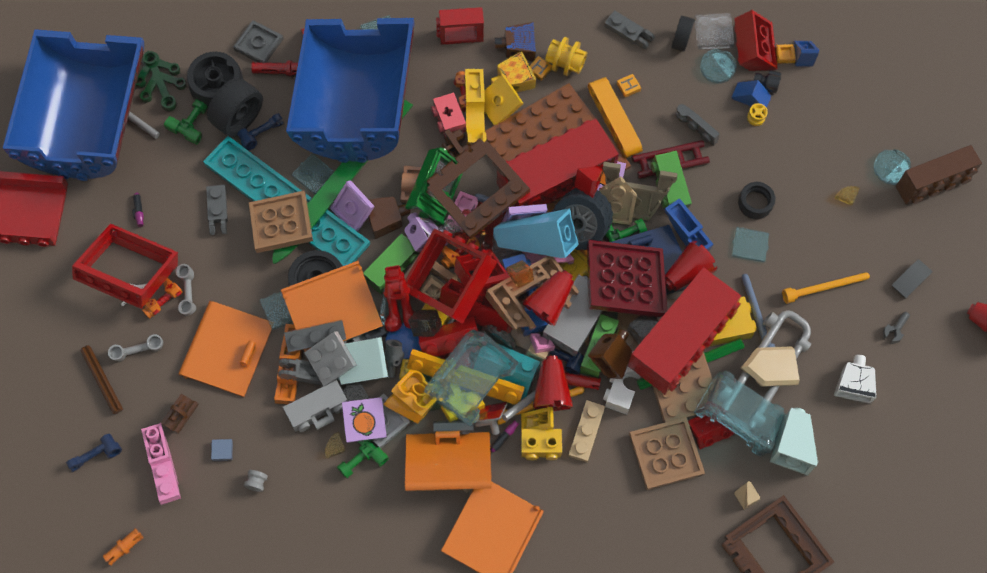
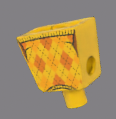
(517, 72)

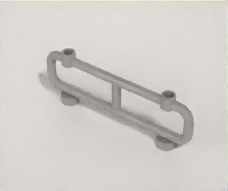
(774, 322)

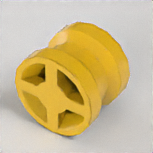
(757, 110)

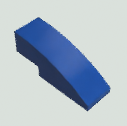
(687, 225)

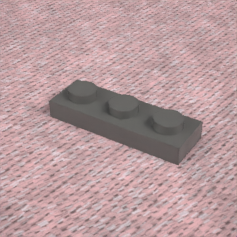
(310, 336)

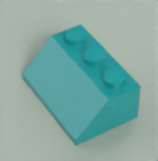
(525, 370)

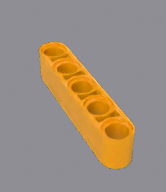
(615, 117)

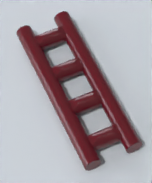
(694, 146)

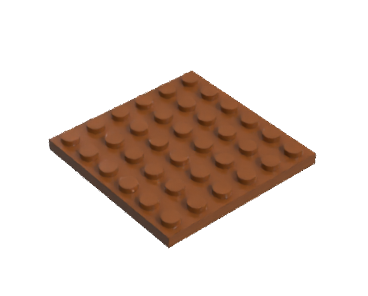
(540, 123)

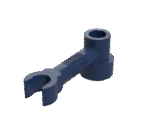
(248, 138)
(573, 363)
(108, 446)

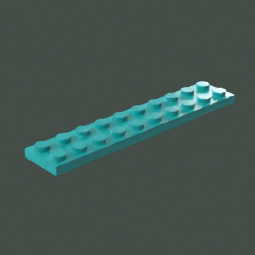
(261, 182)

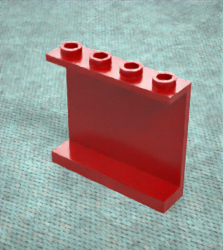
(31, 208)

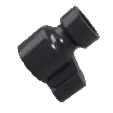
(770, 81)

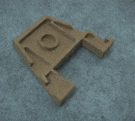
(648, 197)

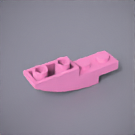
(161, 463)

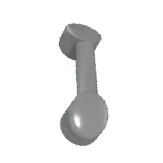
(186, 274)
(153, 342)

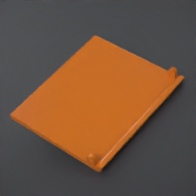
(334, 297)
(226, 348)
(448, 461)
(492, 530)

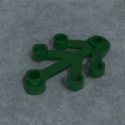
(159, 78)

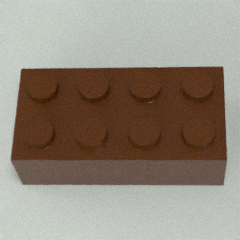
(938, 175)

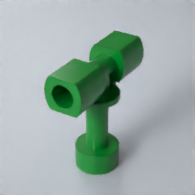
(186, 126)
(615, 234)
(367, 451)

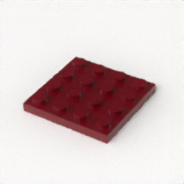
(626, 278)

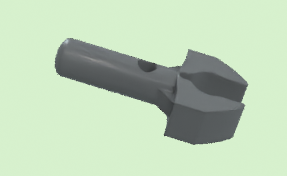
(896, 328)

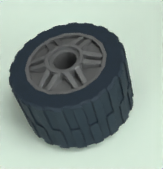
(590, 215)

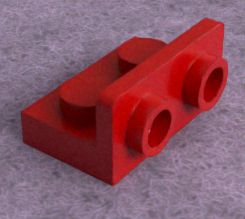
(707, 431)

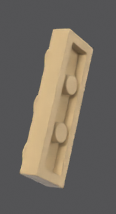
(586, 431)

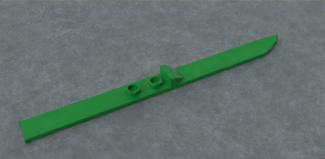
(327, 194)

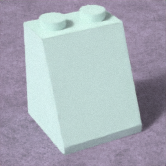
(369, 360)
(796, 443)

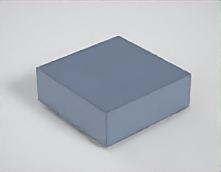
(222, 450)

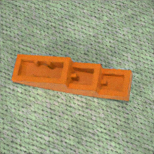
(287, 389)

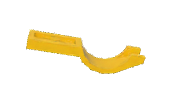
(475, 105)

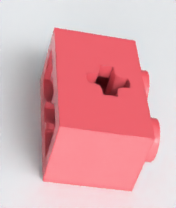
(448, 106)

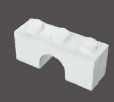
(619, 396)

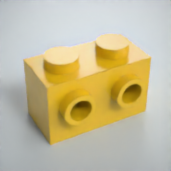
(541, 443)

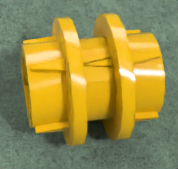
(566, 56)

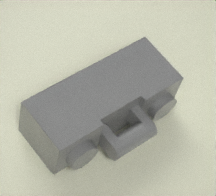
(315, 405)

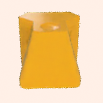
(409, 397)

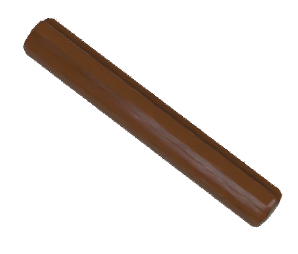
(101, 379)

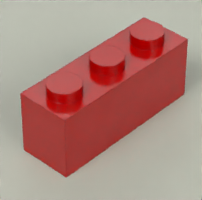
(447, 337)

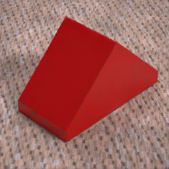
(588, 179)

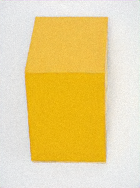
(538, 419)

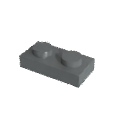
(456, 425)

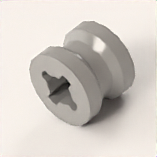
(255, 480)

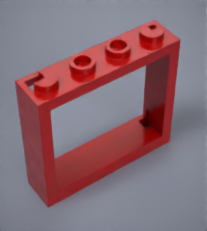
(426, 261)
(115, 287)

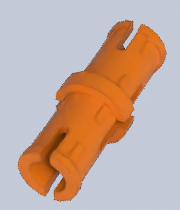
(123, 546)

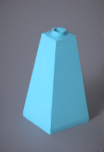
(540, 234)

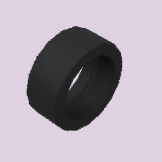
(682, 33)
(750, 211)

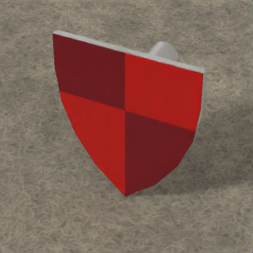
(490, 415)

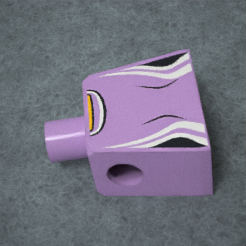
(419, 231)

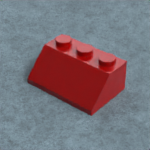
(755, 42)

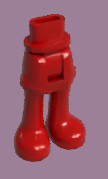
(396, 289)

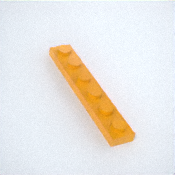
(430, 365)

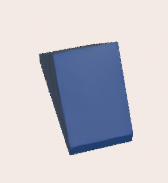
(805, 53)
(751, 93)

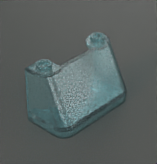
(470, 375)
(742, 412)

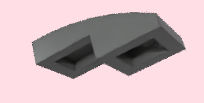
(912, 278)

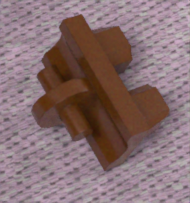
(453, 140)
(179, 413)

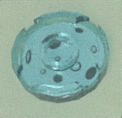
(718, 66)
(891, 165)

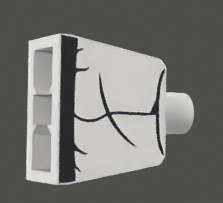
(857, 381)

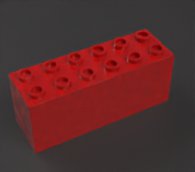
(553, 166)
(685, 331)

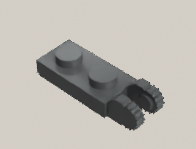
(628, 30)
(697, 124)
(217, 207)
(301, 371)

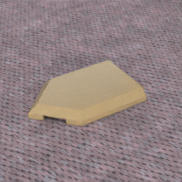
(622, 200)
(773, 366)

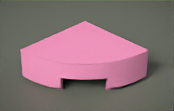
(540, 343)

